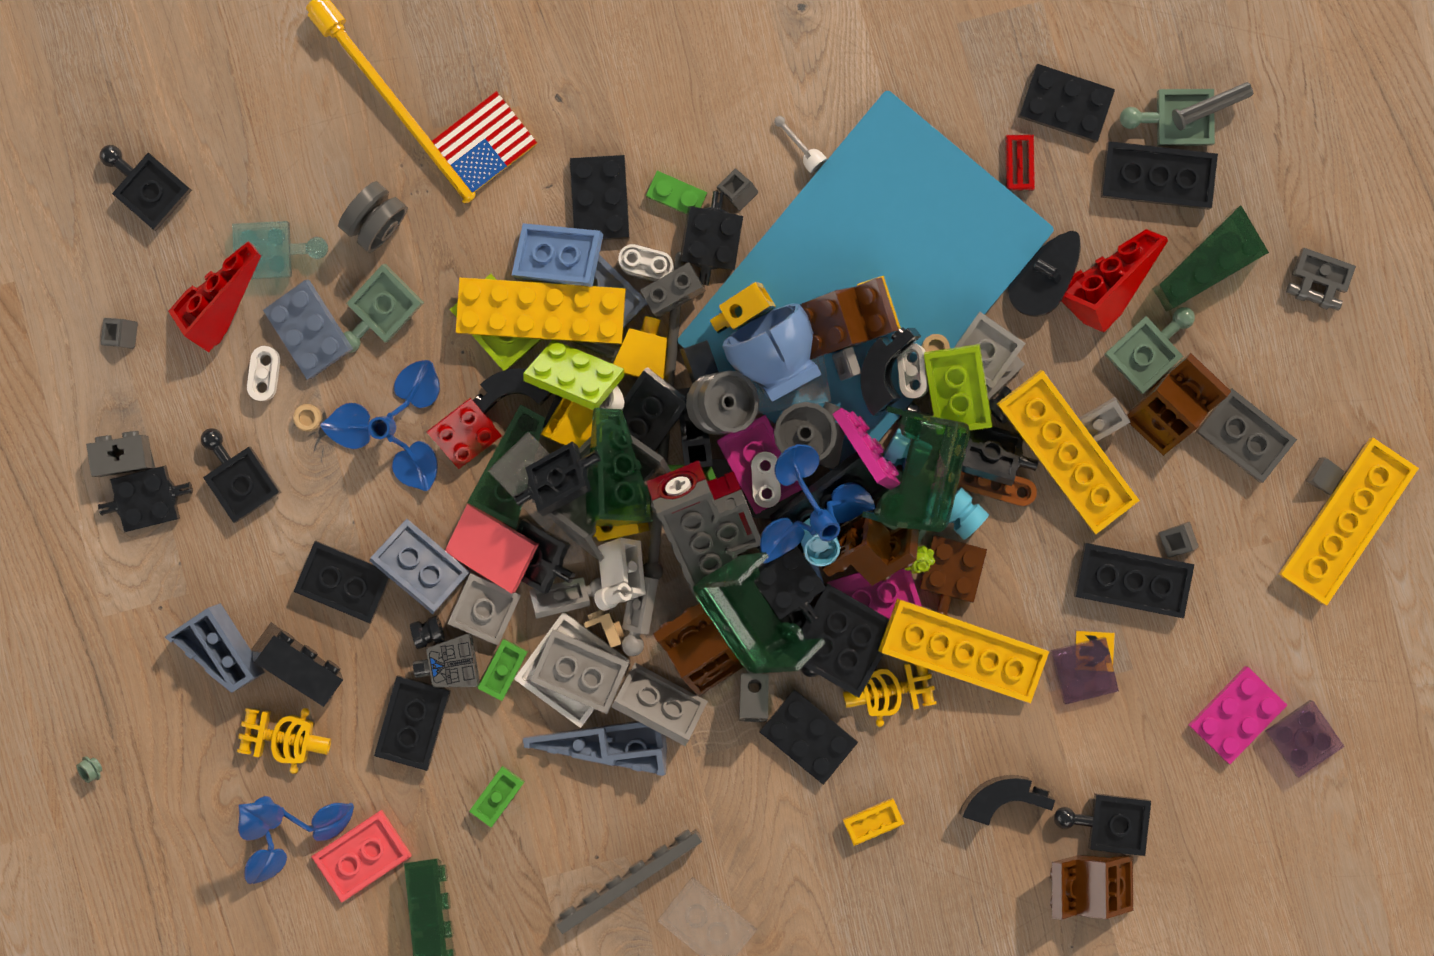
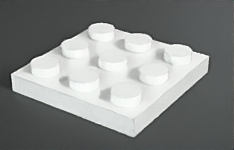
(571, 709)

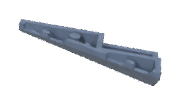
(620, 744)

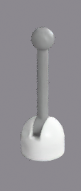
(812, 158)

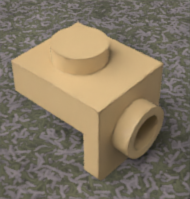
(612, 629)

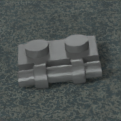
(1324, 271)

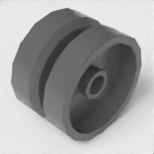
(372, 216)
(722, 402)
(809, 416)

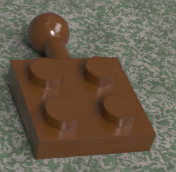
(954, 571)

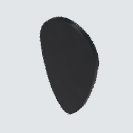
(1046, 276)

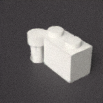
(620, 573)

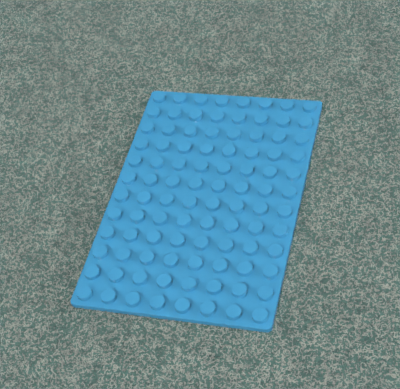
(898, 208)

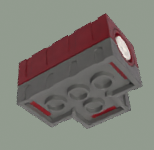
(703, 519)

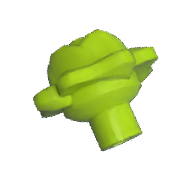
(923, 561)

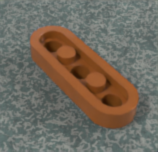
(1004, 492)

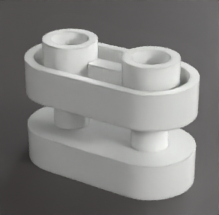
(645, 262)

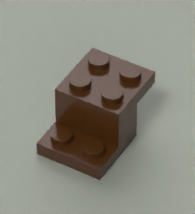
(849, 317)
(1177, 404)
(874, 549)
(697, 649)
(1092, 886)

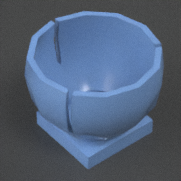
(774, 350)

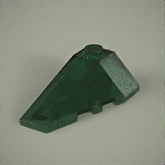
(616, 482)

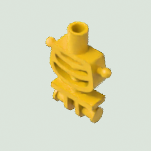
(890, 690)
(301, 743)

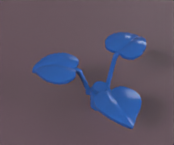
(352, 426)
(847, 503)
(264, 814)

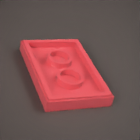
(491, 548)
(361, 856)

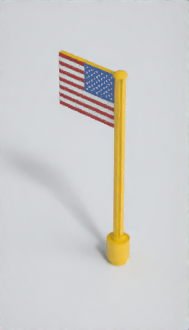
(467, 151)

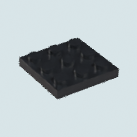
(851, 640)

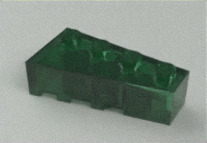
(1220, 254)
(429, 908)

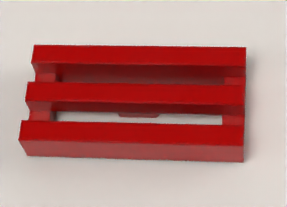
(1019, 162)

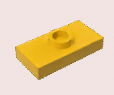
(873, 821)

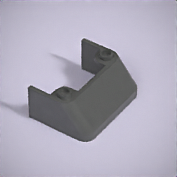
(572, 516)

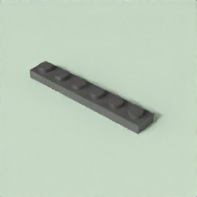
(618, 886)

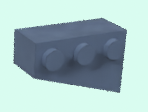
(218, 647)

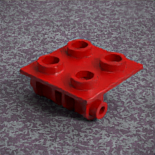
(464, 433)

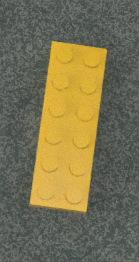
(540, 311)
(1068, 451)
(1348, 521)
(963, 651)

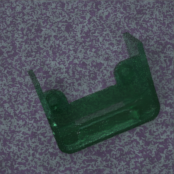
(929, 472)
(749, 622)

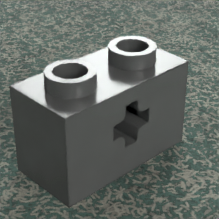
(672, 290)
(135, 458)

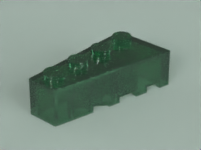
(488, 493)

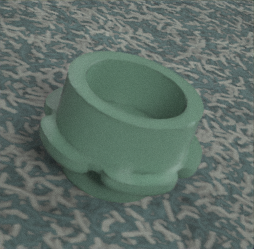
(89, 769)

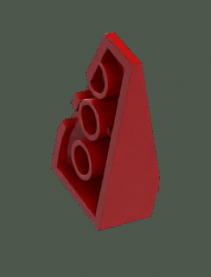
(1107, 288)
(209, 309)

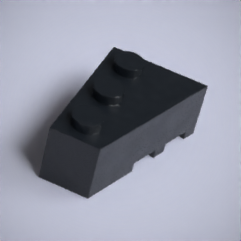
(296, 664)

